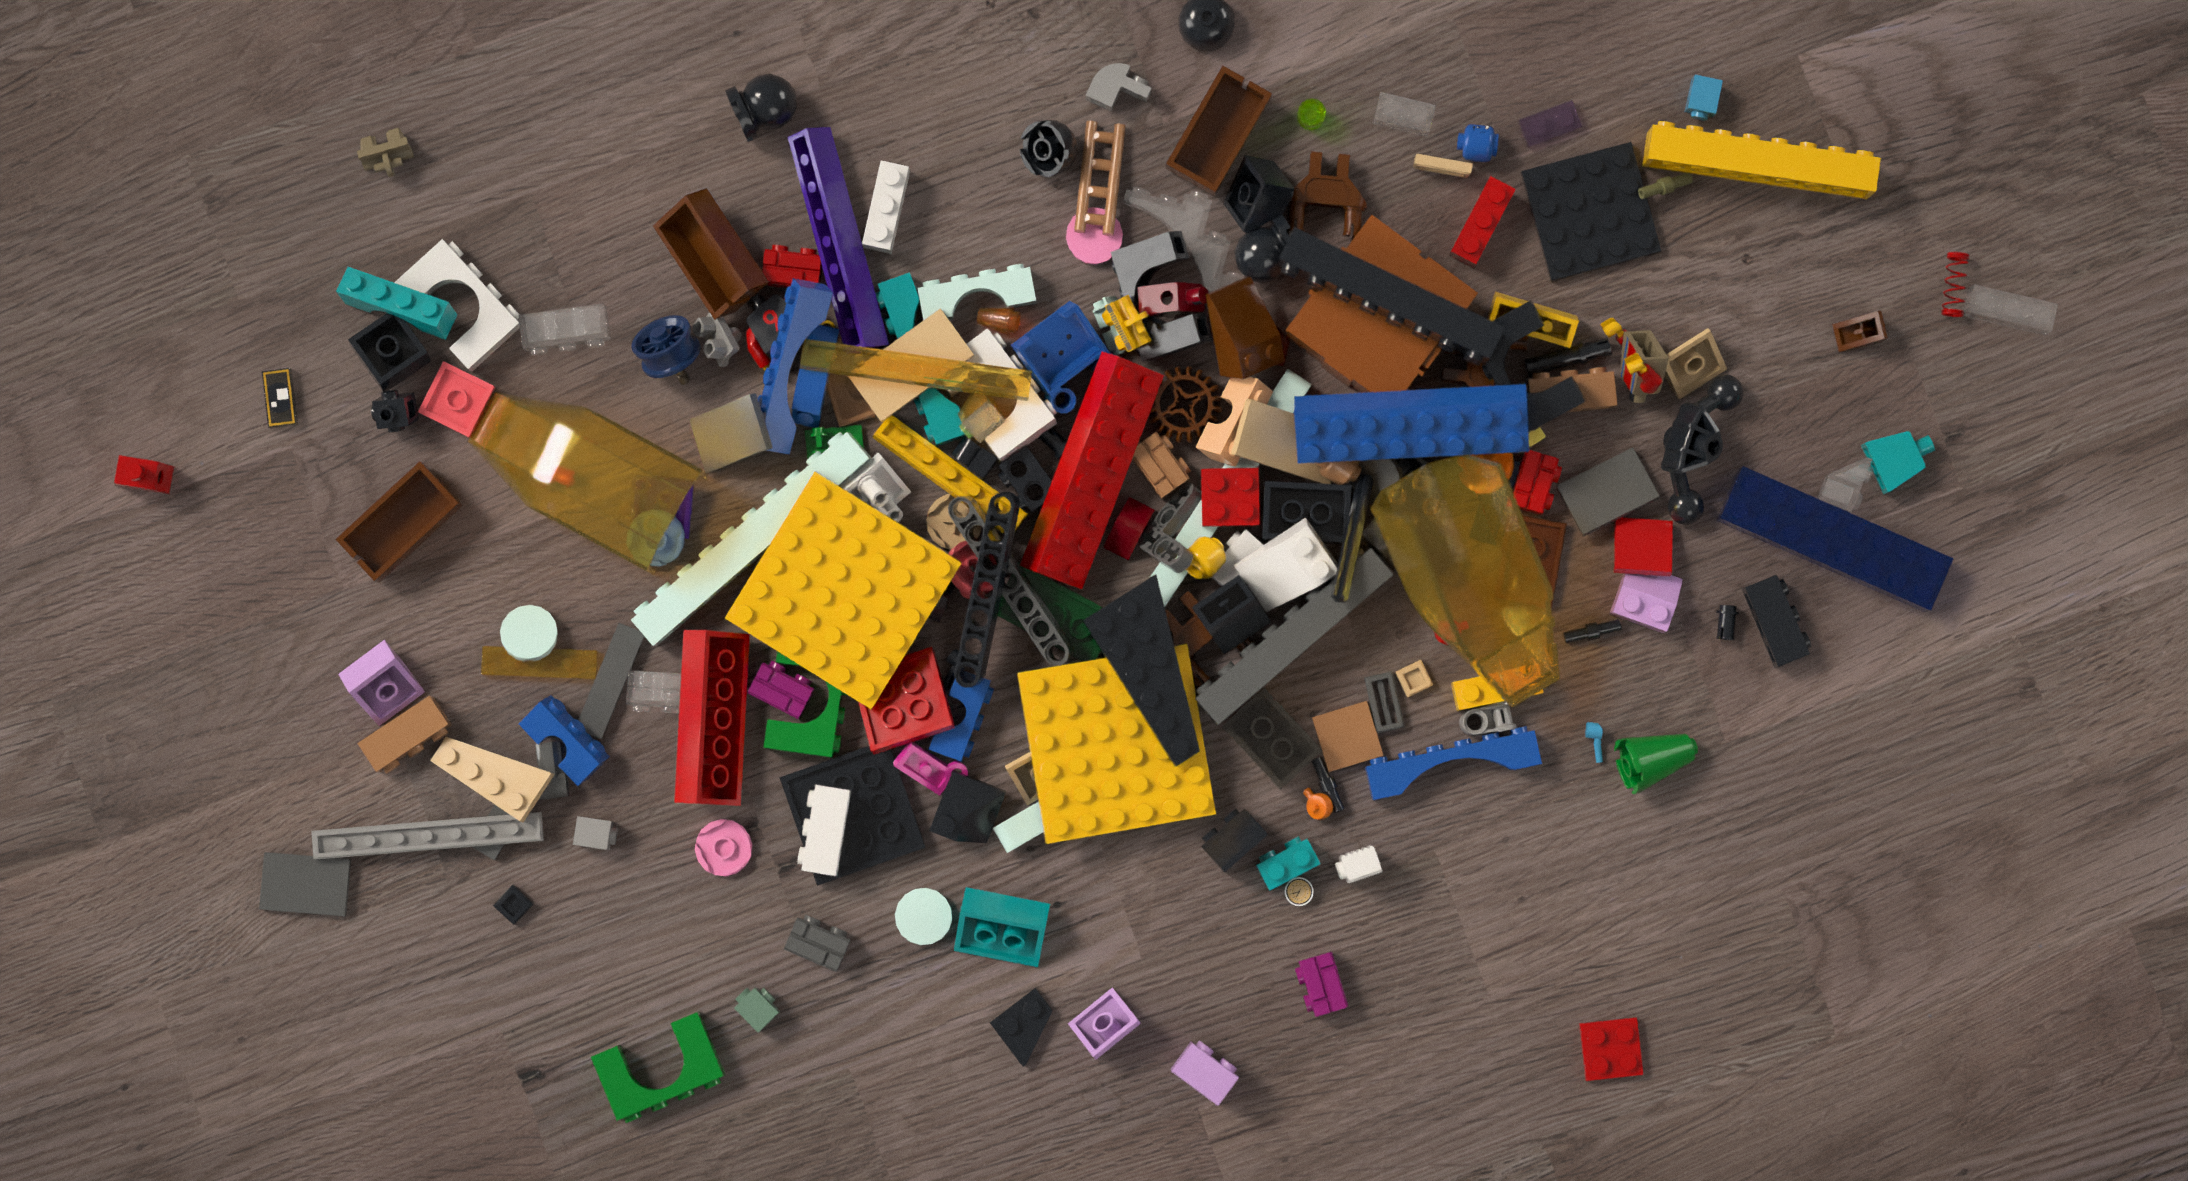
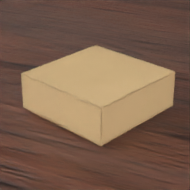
(1414, 678)

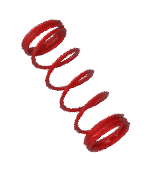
(1955, 256)

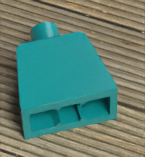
(1897, 458)

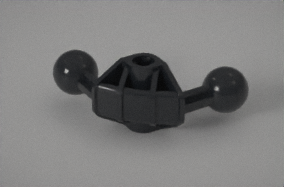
(1696, 442)

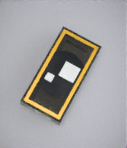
(279, 398)

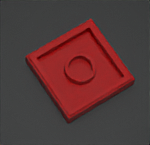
(1643, 546)

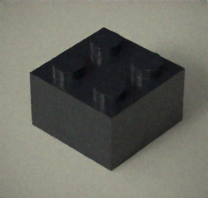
(389, 351)

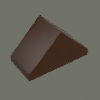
(1860, 331)

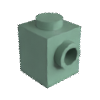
(757, 1007)

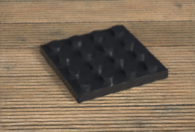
(1590, 211)
(879, 810)

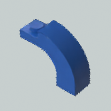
(812, 385)

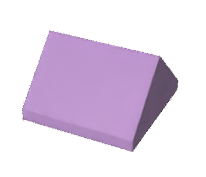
(1104, 1023)

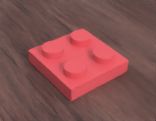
(456, 399)

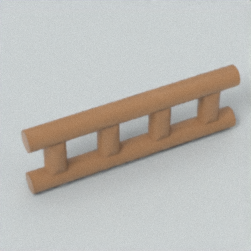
(1090, 163)

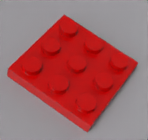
(910, 705)

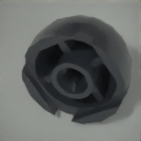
(1206, 24)
(1048, 148)

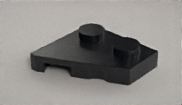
(1023, 1024)

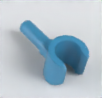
(1595, 731)

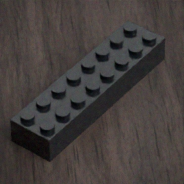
(1390, 296)

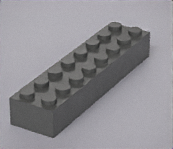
(1289, 641)

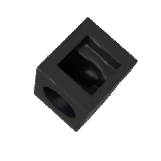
(974, 457)

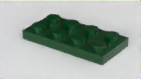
(1065, 606)

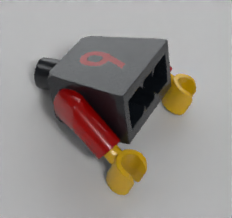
(764, 327)

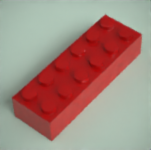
(712, 717)

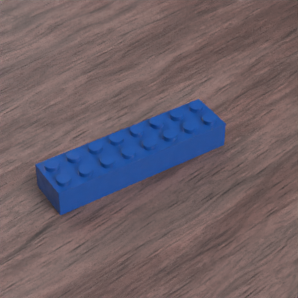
(1411, 423)

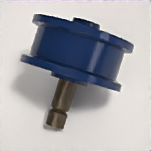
(666, 348)

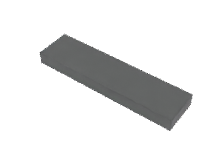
(610, 680)

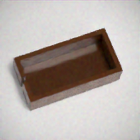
(1218, 131)
(710, 253)
(399, 522)

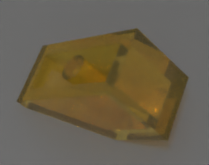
(980, 416)

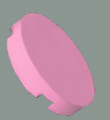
(1092, 245)
(723, 847)

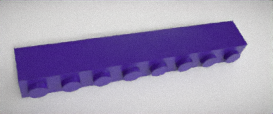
(837, 238)

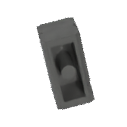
(817, 943)

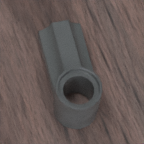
(548, 758)

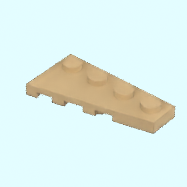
(499, 779)

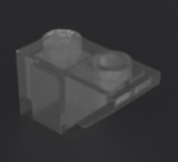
(1843, 485)

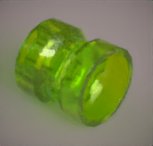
(1311, 114)

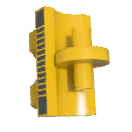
(1127, 323)

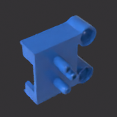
(1059, 351)

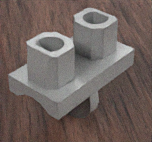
(720, 338)

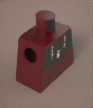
(1185, 299)

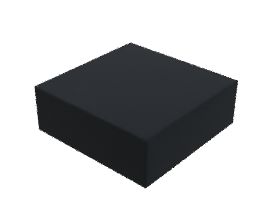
(513, 904)

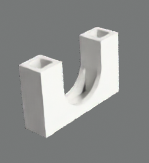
(494, 322)
(1028, 418)

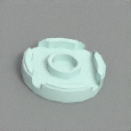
(529, 633)
(923, 916)

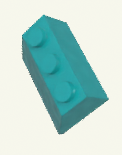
(1001, 927)

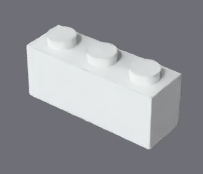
(886, 207)
(824, 830)

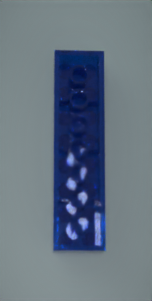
(1834, 539)

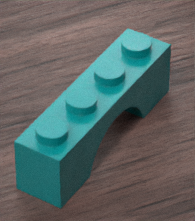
(417, 308)

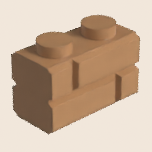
(1160, 466)

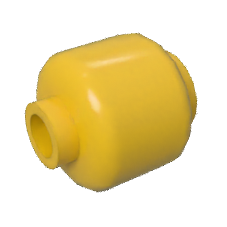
(1207, 557)

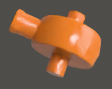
(1318, 805)

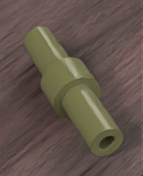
(1665, 185)

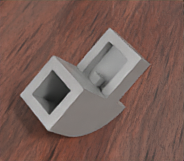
(1111, 81)

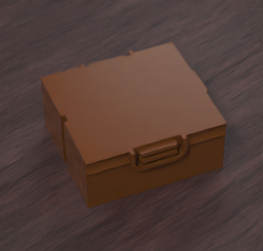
(1363, 347)

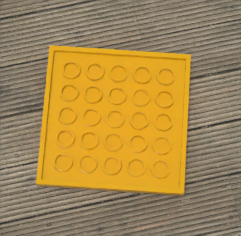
(843, 590)
(1098, 757)

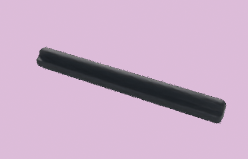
(1352, 538)

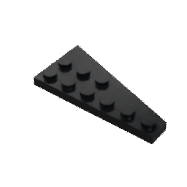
(1141, 651)

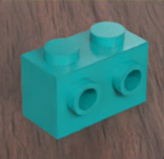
(1287, 864)

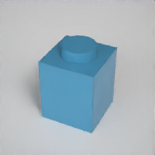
(1703, 97)

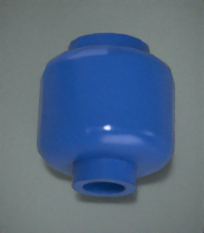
(1478, 143)

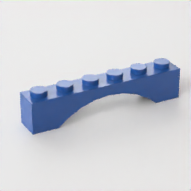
(804, 311)
(1511, 751)

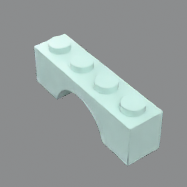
(1013, 287)

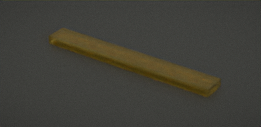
(915, 369)

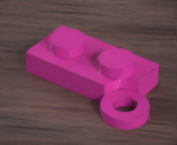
(926, 767)

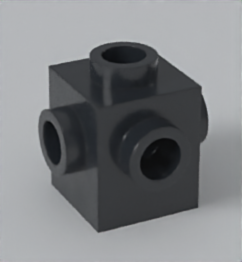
(394, 410)

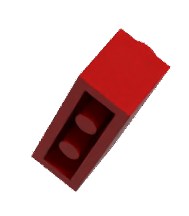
(1482, 222)

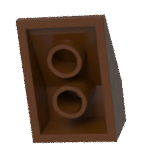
(1243, 330)

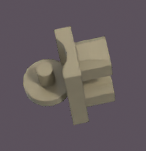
(385, 155)

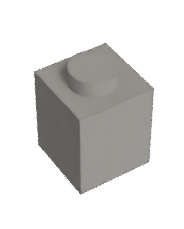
(595, 833)

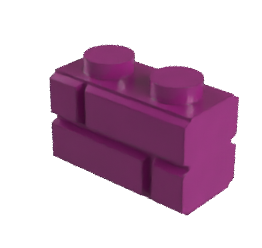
(781, 690)
(1322, 984)

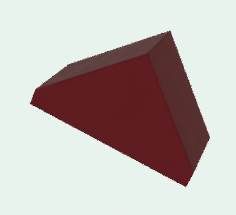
(1128, 528)

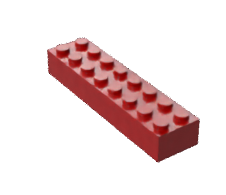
(1092, 470)

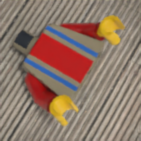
(1641, 360)

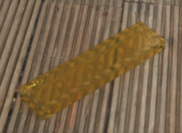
(558, 664)

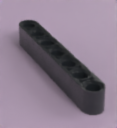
(977, 600)

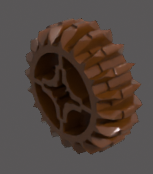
(1206, 392)

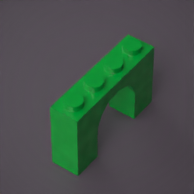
(814, 737)
(630, 1097)

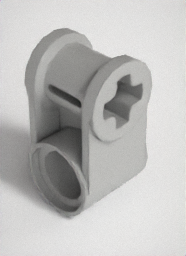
(1490, 719)

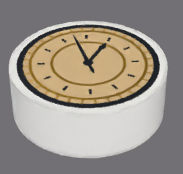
(1298, 891)

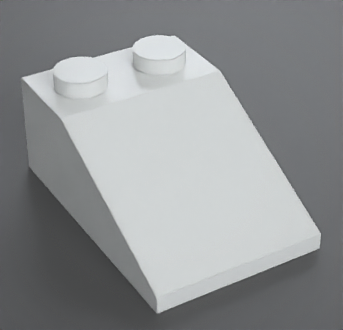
(1287, 566)

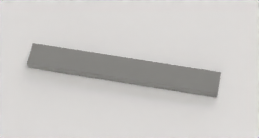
(426, 836)

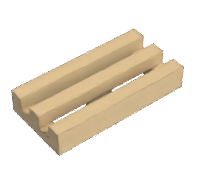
(1442, 166)

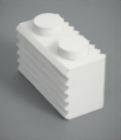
(1358, 864)

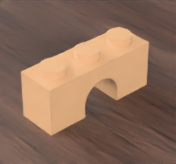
(1218, 439)

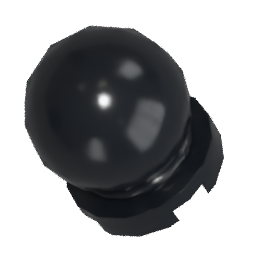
(764, 104)
(1260, 251)

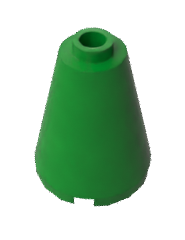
(1652, 758)

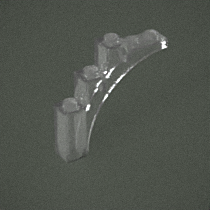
(1191, 218)

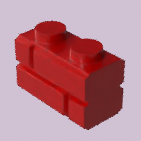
(782, 266)
(1535, 481)

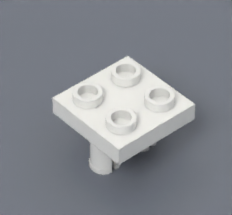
(878, 486)

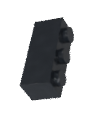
(1777, 620)

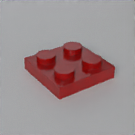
(1230, 497)
(1611, 1049)

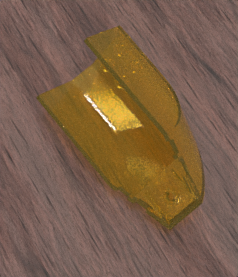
(585, 472)
(1473, 570)

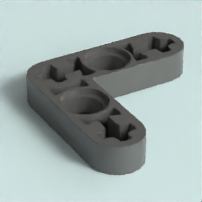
(1166, 525)

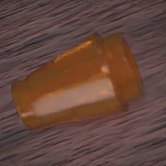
(1000, 319)

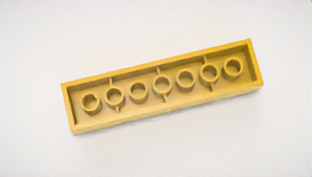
(1761, 161)

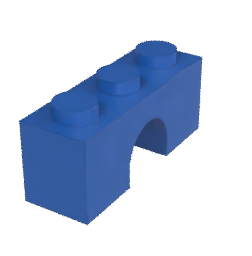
(956, 742)
(583, 752)

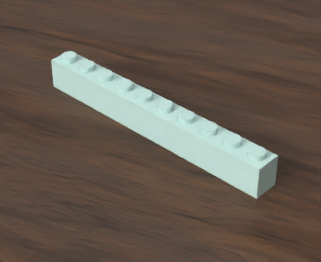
(742, 545)

